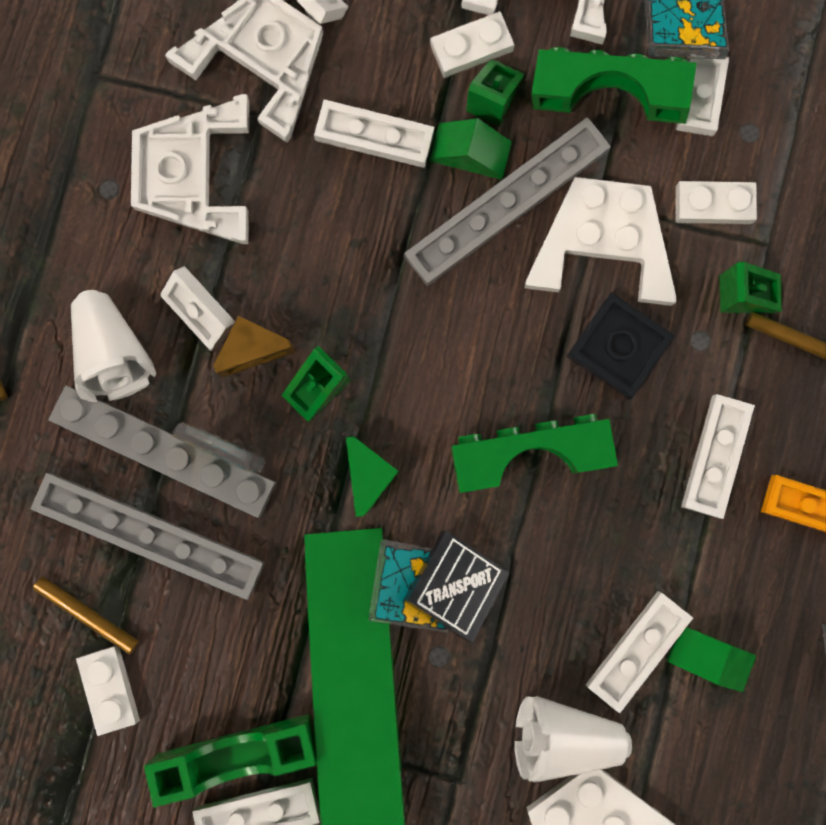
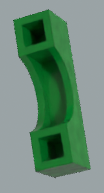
(659, 85)
(582, 446)
(202, 765)

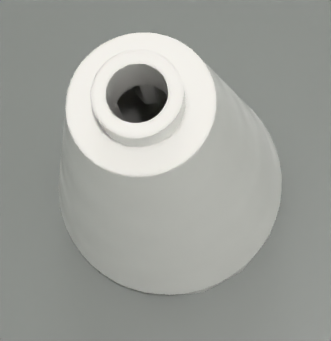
(105, 350)
(566, 741)

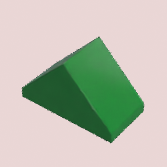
(493, 91)
(471, 147)
(750, 289)
(315, 384)
(368, 475)
(712, 659)

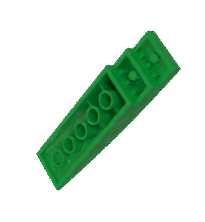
(352, 683)

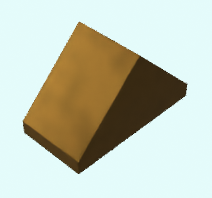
(249, 347)

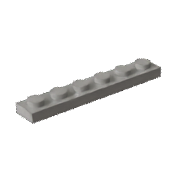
(507, 201)
(162, 452)
(148, 535)

